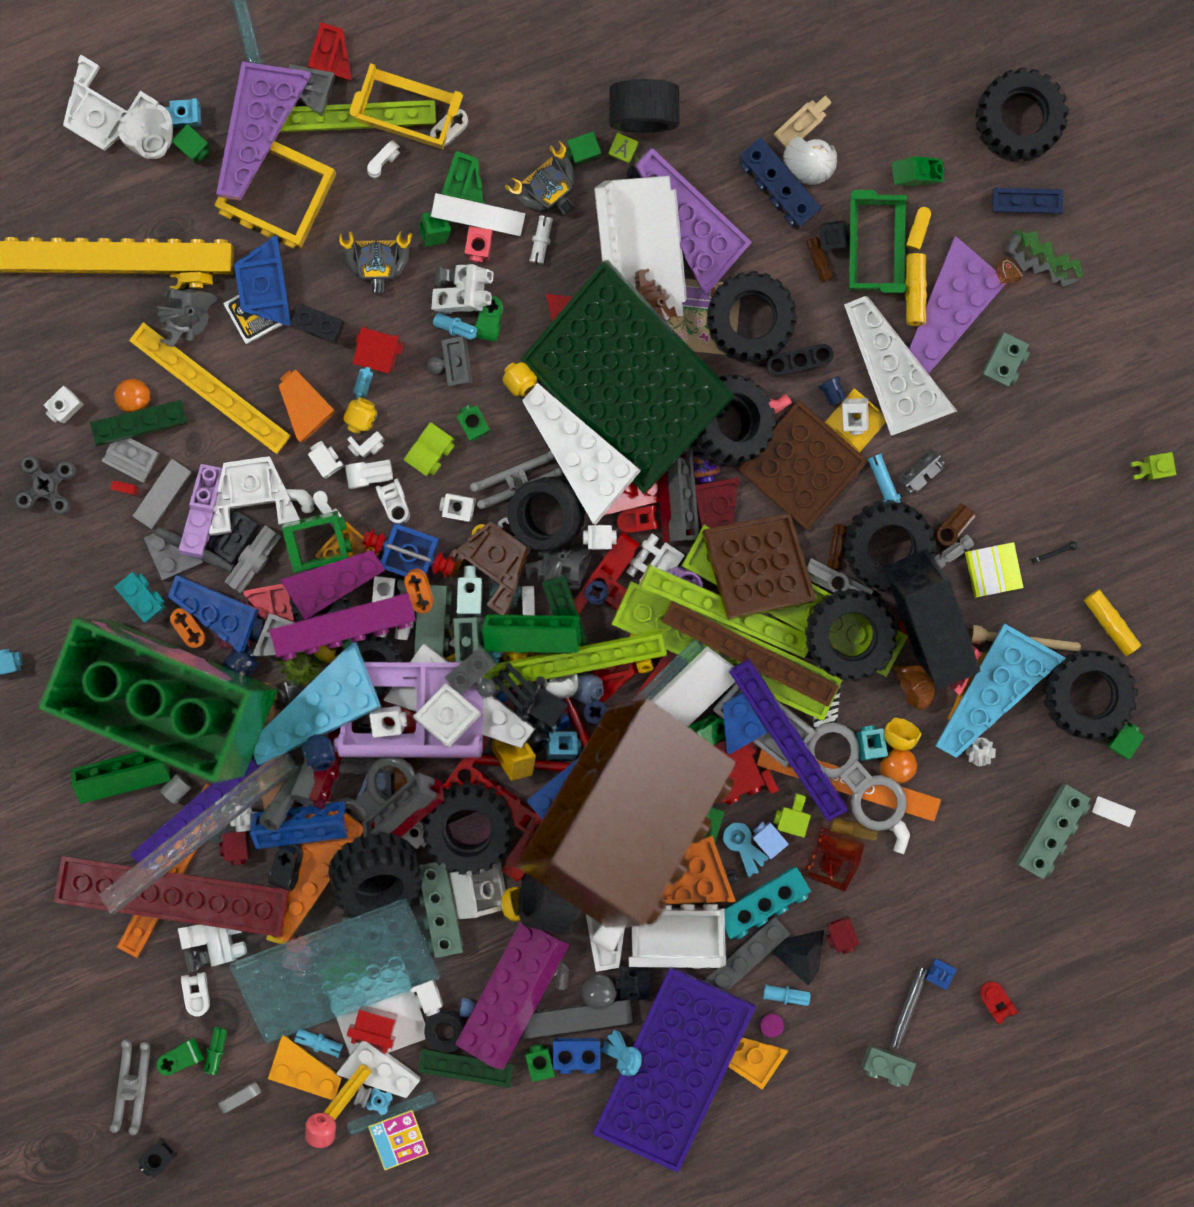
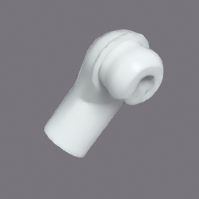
(303, 498)

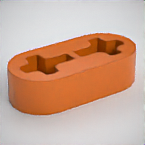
(424, 590)
(183, 631)

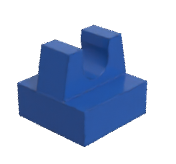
(940, 973)

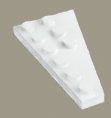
(900, 382)
(588, 461)

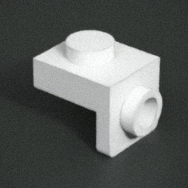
(371, 445)

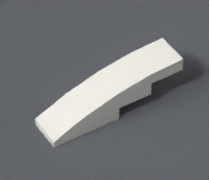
(477, 214)

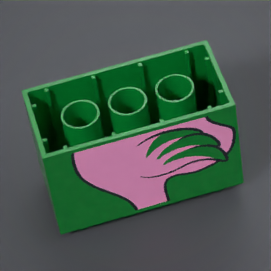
(158, 699)

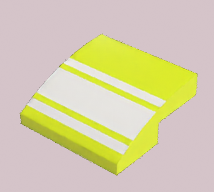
(994, 570)

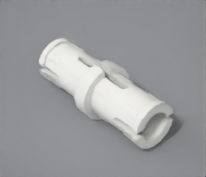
(541, 240)

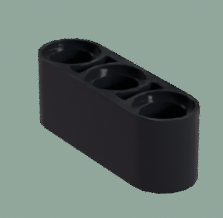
(808, 353)

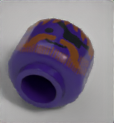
(704, 470)

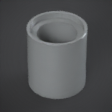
(176, 788)

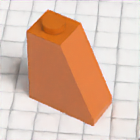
(304, 405)

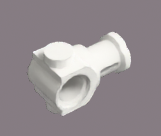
(599, 537)

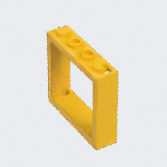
(270, 230)

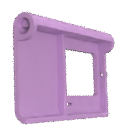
(427, 680)

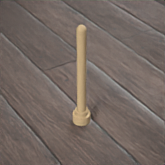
(979, 635)

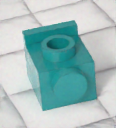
(878, 747)

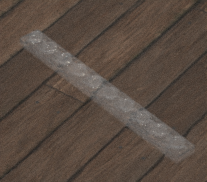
(197, 832)

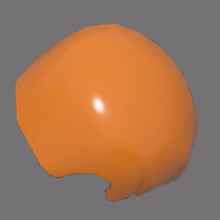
(131, 395)
(899, 765)

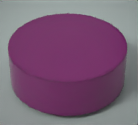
(771, 1025)

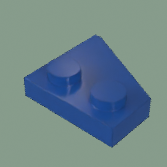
(740, 723)

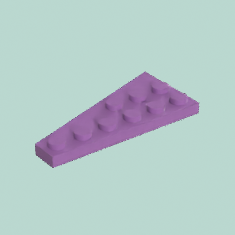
(258, 114)
(707, 236)
(957, 299)

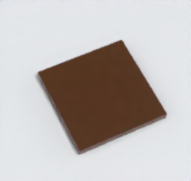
(803, 465)
(758, 566)

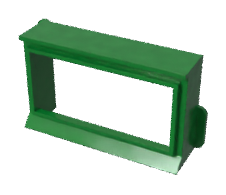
(870, 197)

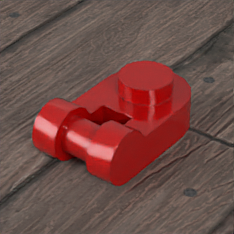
(629, 520)
(993, 994)

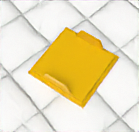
(857, 441)

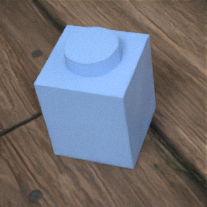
(769, 839)

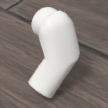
(902, 835)

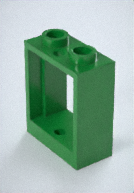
(293, 547)

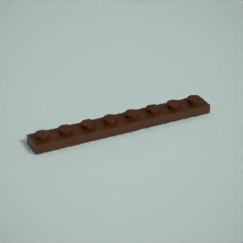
(742, 649)

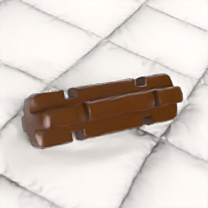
(819, 259)
(836, 547)

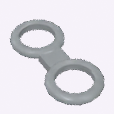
(859, 779)

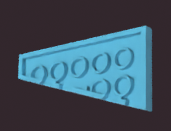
(1006, 676)
(330, 701)

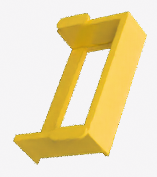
(361, 98)

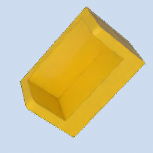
(515, 760)

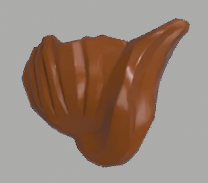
(915, 685)

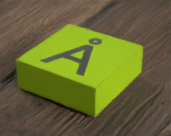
(623, 148)

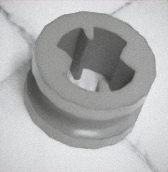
(362, 1096)

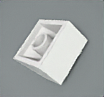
(477, 893)

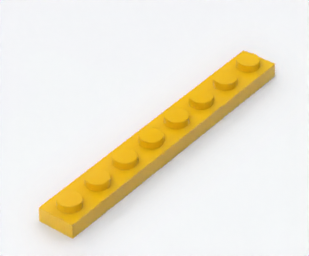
(210, 388)

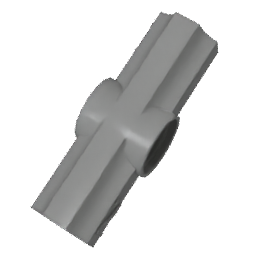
(253, 559)
(823, 576)

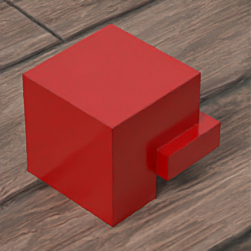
(377, 349)
(373, 1027)

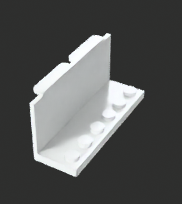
(643, 232)

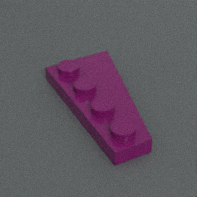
(326, 584)

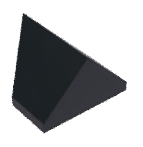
(802, 954)

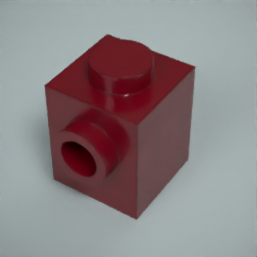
(235, 847)
(842, 935)

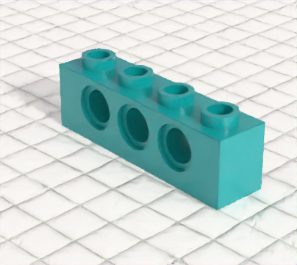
(749, 902)

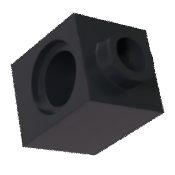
(834, 235)
(166, 1154)

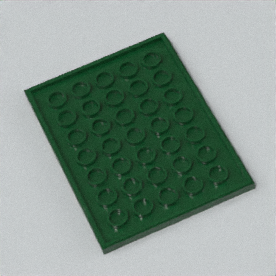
(627, 374)

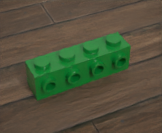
(532, 633)
(118, 776)

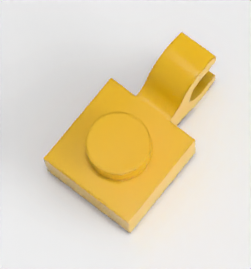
(193, 279)

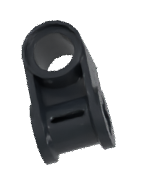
(286, 867)

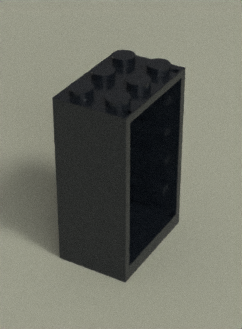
(932, 619)

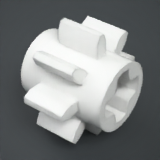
(981, 752)
(243, 821)

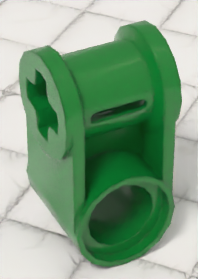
(489, 323)
(710, 729)
(182, 1056)

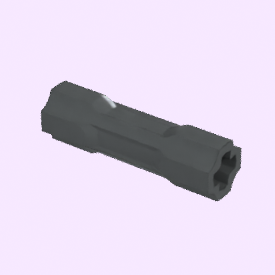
(277, 811)

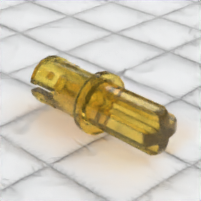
(853, 829)

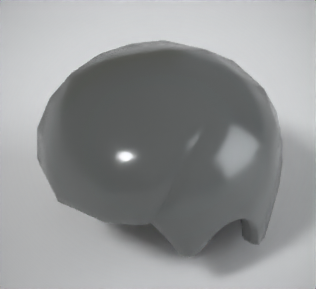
(598, 991)

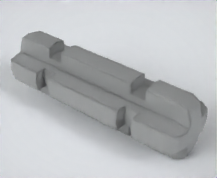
(954, 551)

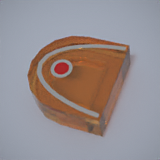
(1008, 271)

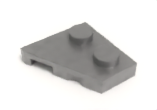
(317, 89)
(167, 557)

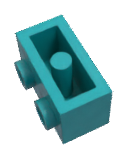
(140, 597)

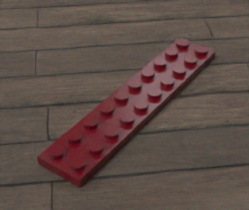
(178, 897)

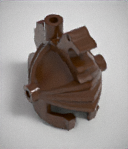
(654, 295)

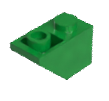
(918, 171)

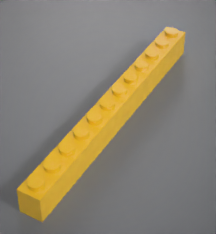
(116, 257)

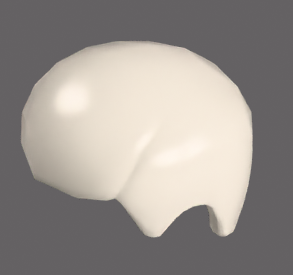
(563, 686)

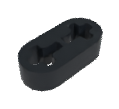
(538, 740)

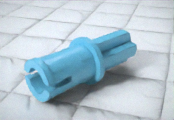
(454, 326)
(786, 995)

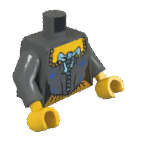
(548, 184)
(376, 259)

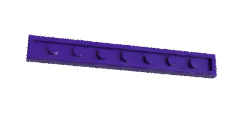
(788, 739)

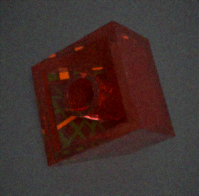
(833, 859)

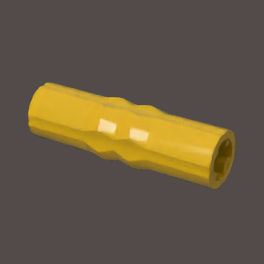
(916, 289)
(1112, 622)

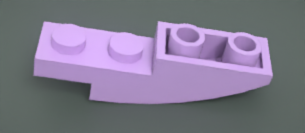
(201, 511)

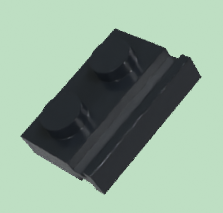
(233, 544)

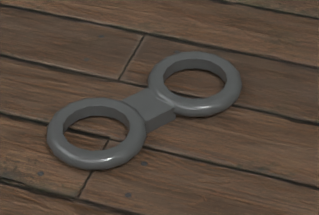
(372, 797)

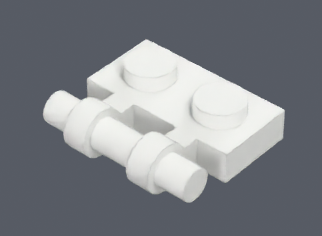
(665, 558)

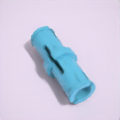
(318, 1043)

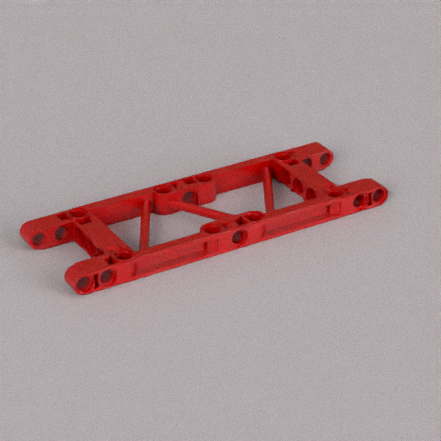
(524, 815)

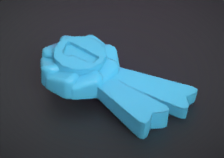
(738, 838)
(628, 1057)

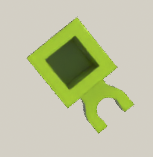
(1156, 467)
(793, 820)

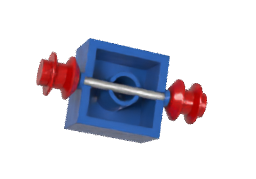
(408, 551)

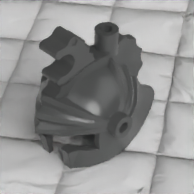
(184, 313)
(564, 559)

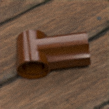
(955, 524)

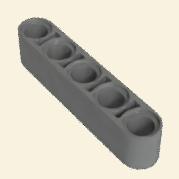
(577, 1018)

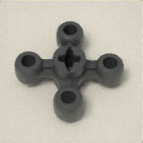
(37, 491)

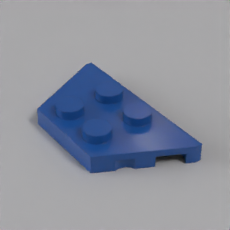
(263, 283)

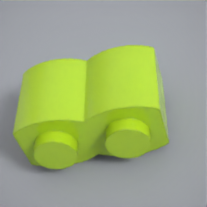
(429, 450)

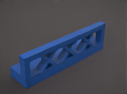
(302, 830)

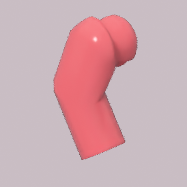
(780, 403)

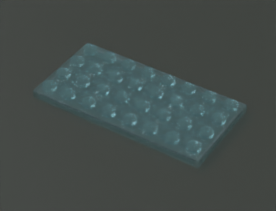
(335, 970)

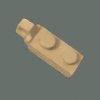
(802, 121)

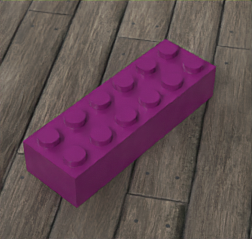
(342, 625)
(511, 995)

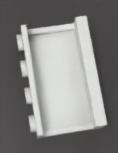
(681, 939)

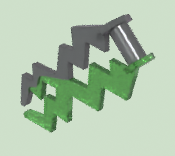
(1051, 261)

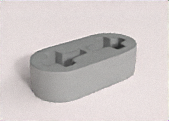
(239, 1097)

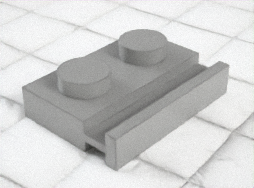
(131, 458)

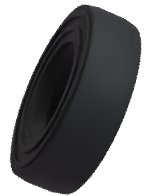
(431, 1034)

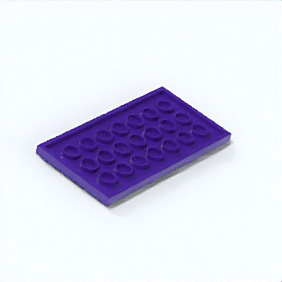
(683, 1060)

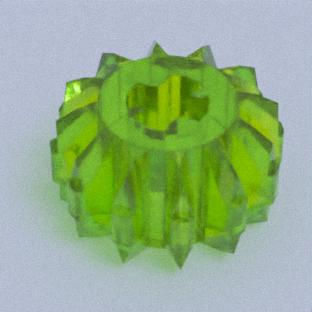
(297, 672)

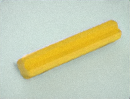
(348, 1091)

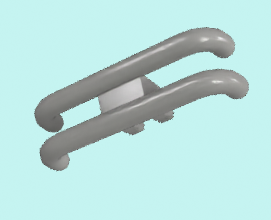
(515, 478)
(131, 1087)

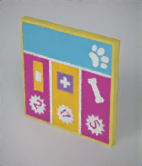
(398, 1139)

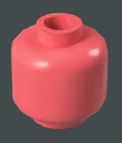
(320, 1130)

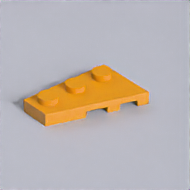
(756, 1060)
(303, 1071)

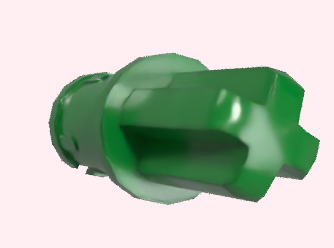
(215, 1051)

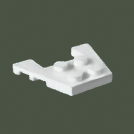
(92, 114)
(250, 484)

